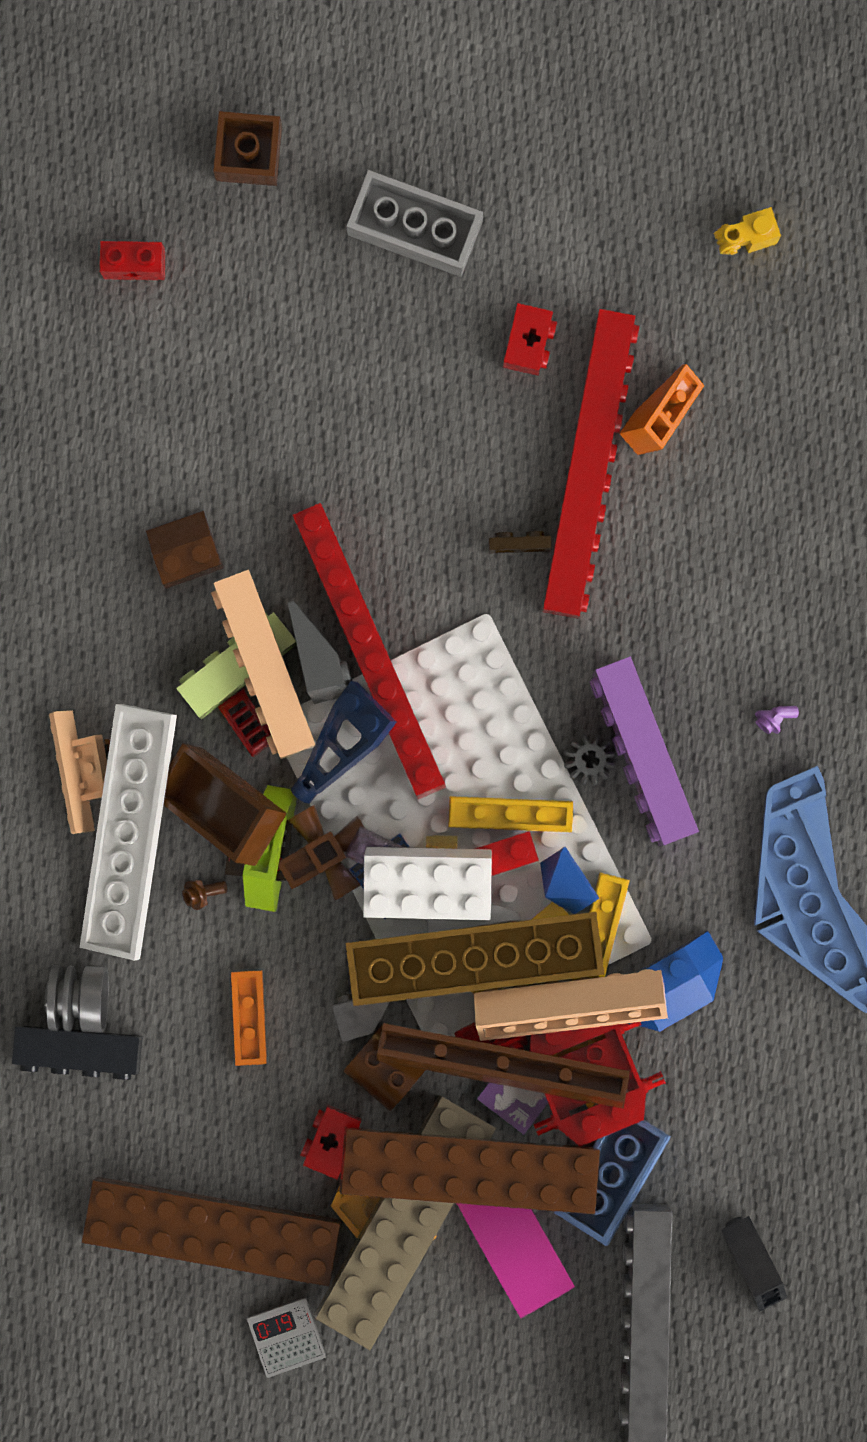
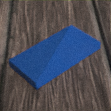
(566, 883)

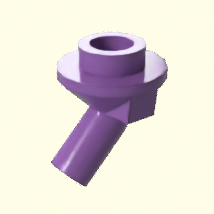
(770, 720)

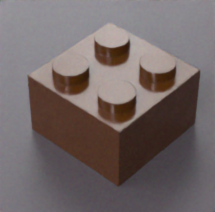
(247, 148)

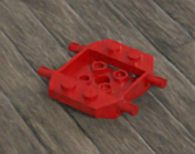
(608, 1052)

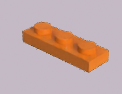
(249, 1018)

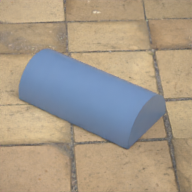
(623, 1169)

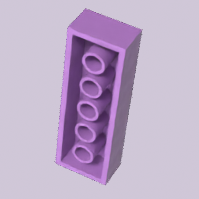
(644, 752)

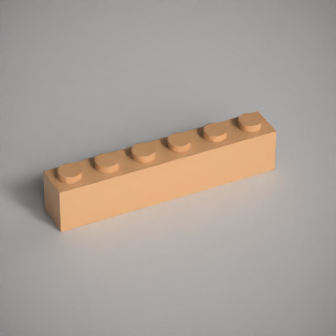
(264, 665)
(570, 1005)

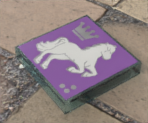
(513, 1105)

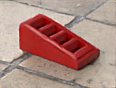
(261, 744)

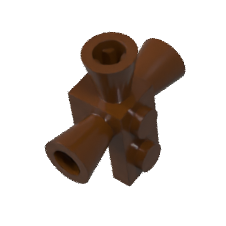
(321, 854)

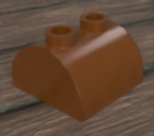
(382, 1080)

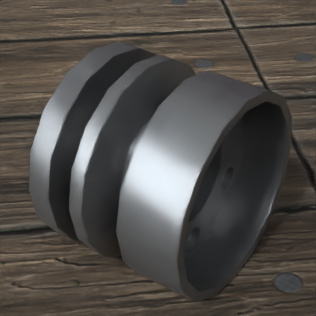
(77, 998)

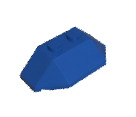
(688, 978)

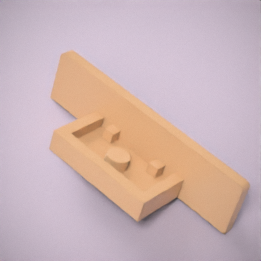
(81, 769)

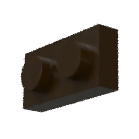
(506, 543)

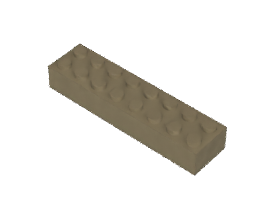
(391, 1244)

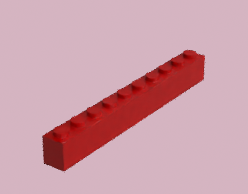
(589, 464)
(369, 649)

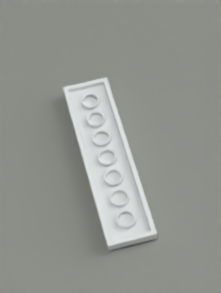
(128, 831)

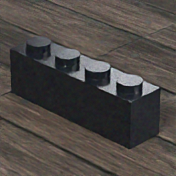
(77, 1051)

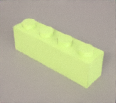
(222, 674)

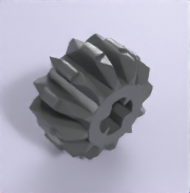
(580, 764)

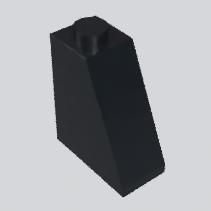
(754, 1262)

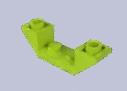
(259, 881)

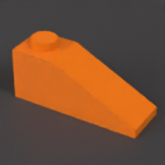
(662, 412)

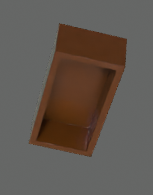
(221, 805)

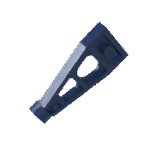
(367, 717)

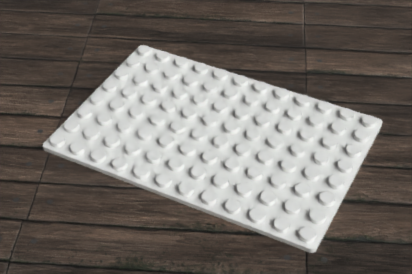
(485, 747)

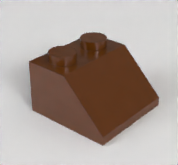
(184, 550)

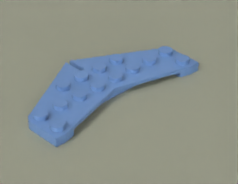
(802, 886)

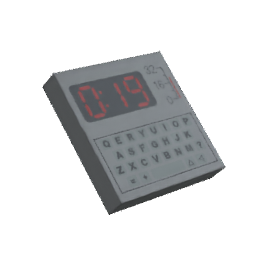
(286, 1337)

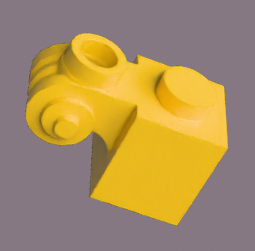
(754, 231)

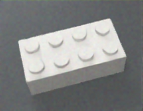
(427, 883)

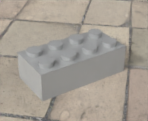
(414, 223)

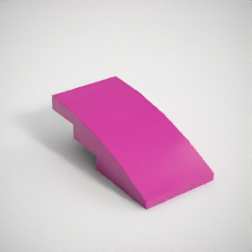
(518, 1255)

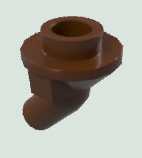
(196, 893)

